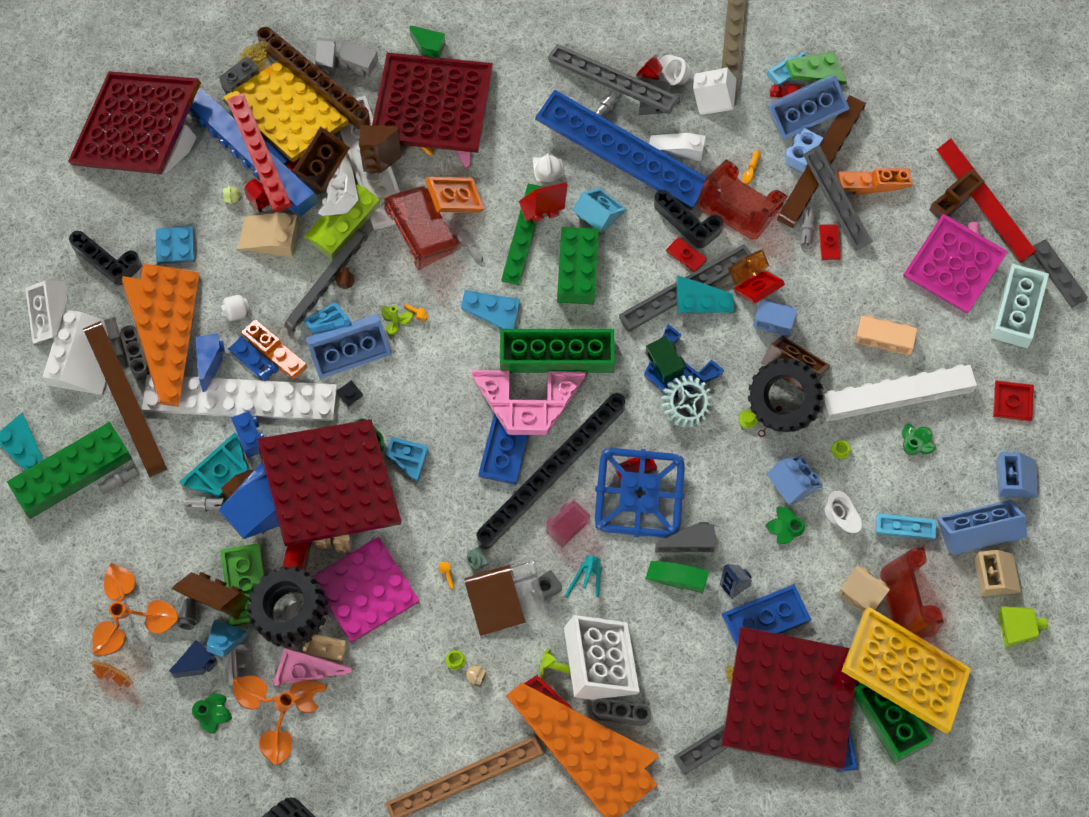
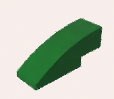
(678, 575)

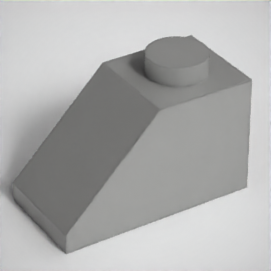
(325, 55)

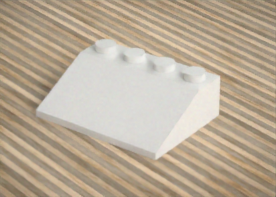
(71, 357)
(600, 658)

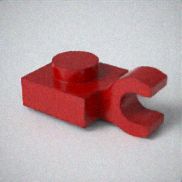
(777, 91)

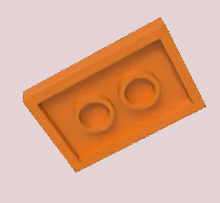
(454, 194)

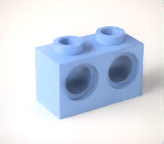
(800, 148)

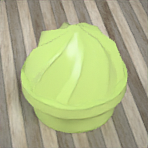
(231, 194)

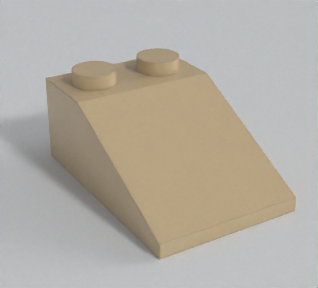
(269, 234)

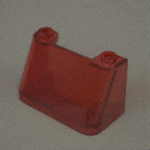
(738, 203)
(421, 225)
(904, 596)

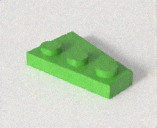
(815, 67)

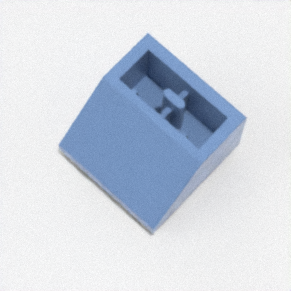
(1016, 475)
(794, 479)

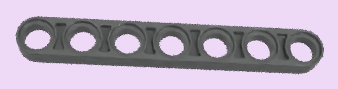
(325, 279)

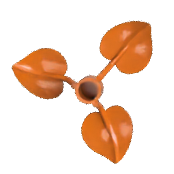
(106, 635)
(251, 691)

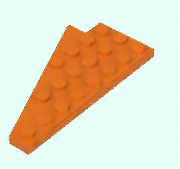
(163, 317)
(595, 757)

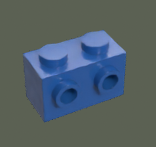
(247, 432)

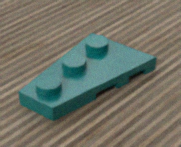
(701, 298)
(19, 443)

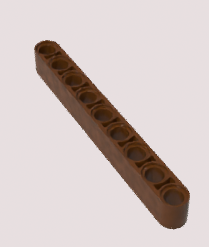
(314, 77)
(830, 145)
(125, 399)

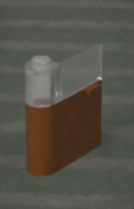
(506, 596)

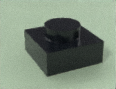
(349, 393)

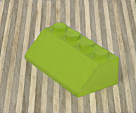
(334, 231)

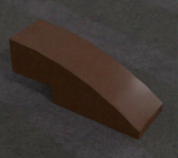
(957, 194)

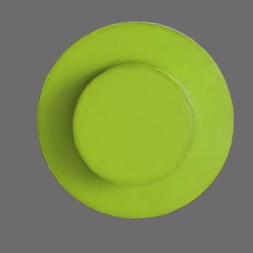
(747, 419)
(841, 449)
(455, 660)

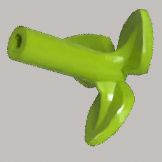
(391, 314)
(549, 661)

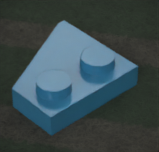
(327, 319)
(407, 456)
(224, 638)

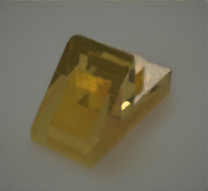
(256, 53)

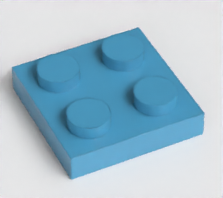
(174, 245)

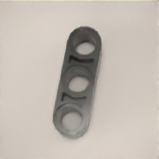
(131, 345)
(630, 707)

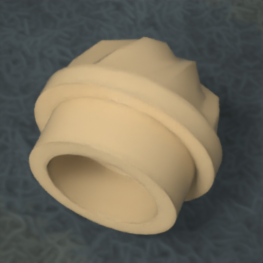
(475, 675)

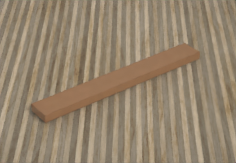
(464, 778)

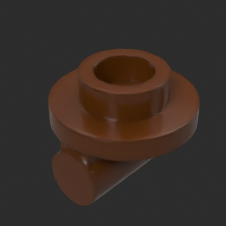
(345, 279)

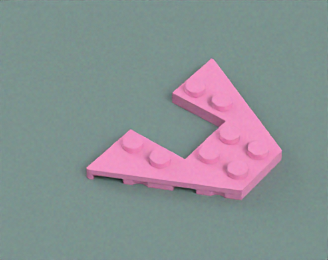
(528, 416)

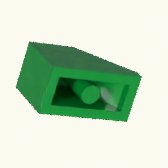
(427, 41)

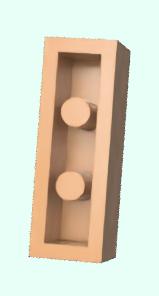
(886, 335)

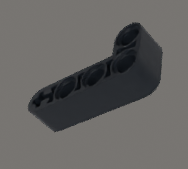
(686, 217)
(101, 256)

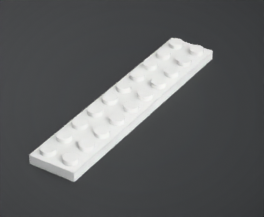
(259, 397)

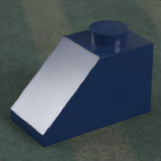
(194, 662)

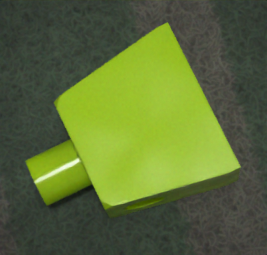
(1020, 625)

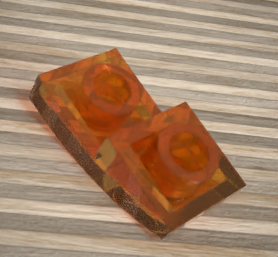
(750, 265)
(107, 671)

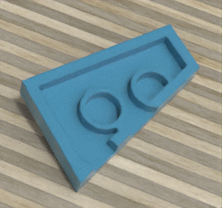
(494, 309)

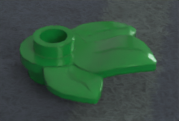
(919, 437)
(783, 525)
(214, 714)

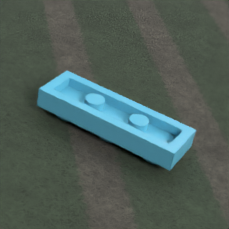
(905, 526)

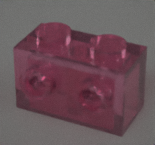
(567, 523)

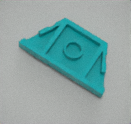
(217, 468)

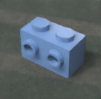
(775, 317)

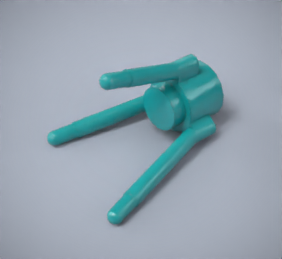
(590, 567)

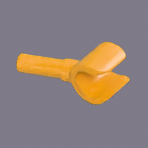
(420, 313)
(444, 567)

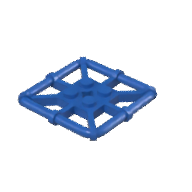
(650, 485)

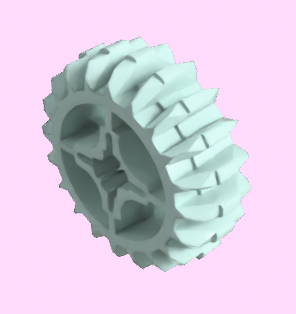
(691, 409)

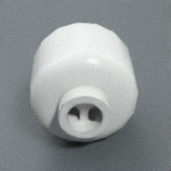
(234, 307)

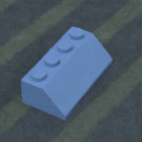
(808, 106)
(348, 346)
(982, 527)

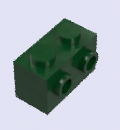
(665, 359)

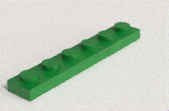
(519, 246)

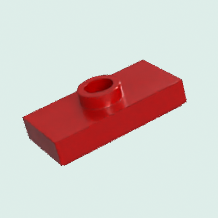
(829, 242)
(686, 254)
(633, 465)

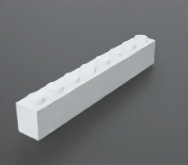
(898, 392)

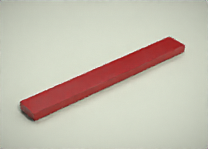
(988, 203)

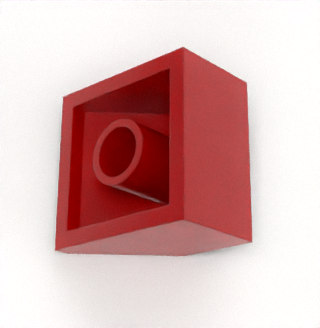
(544, 202)

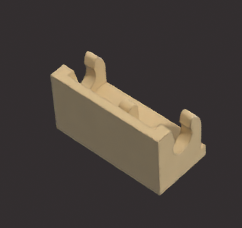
(326, 648)

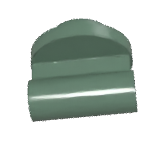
(476, 558)

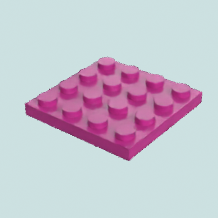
(955, 263)
(365, 589)

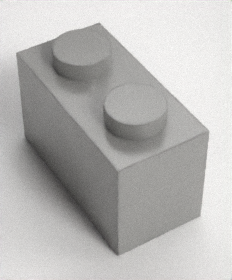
(356, 58)

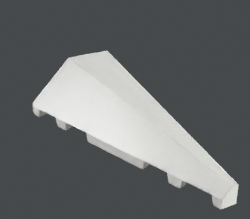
(341, 191)

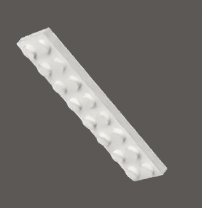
(379, 184)

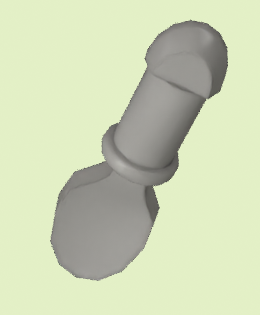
(464, 240)

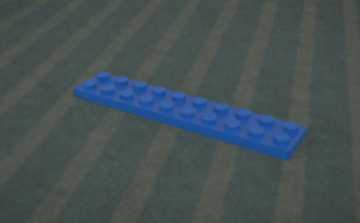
(621, 148)

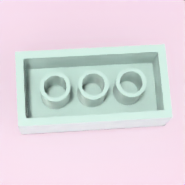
(1019, 306)

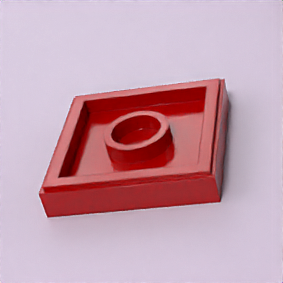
(759, 286)
(1013, 401)

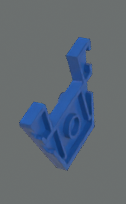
(706, 374)

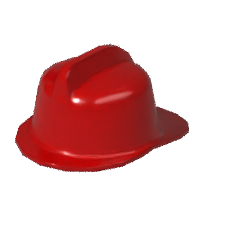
(650, 69)

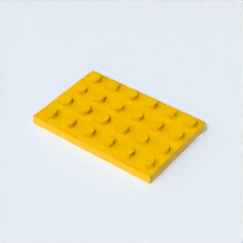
(288, 110)
(906, 670)

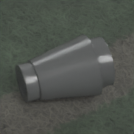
(187, 615)

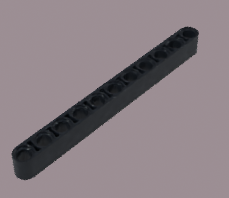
(547, 478)

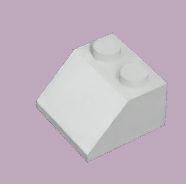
(714, 91)

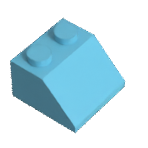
(598, 209)

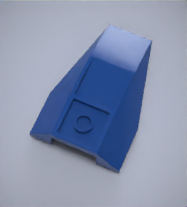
(251, 506)

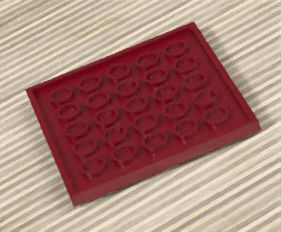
(434, 100)
(135, 122)
(328, 482)
(789, 699)

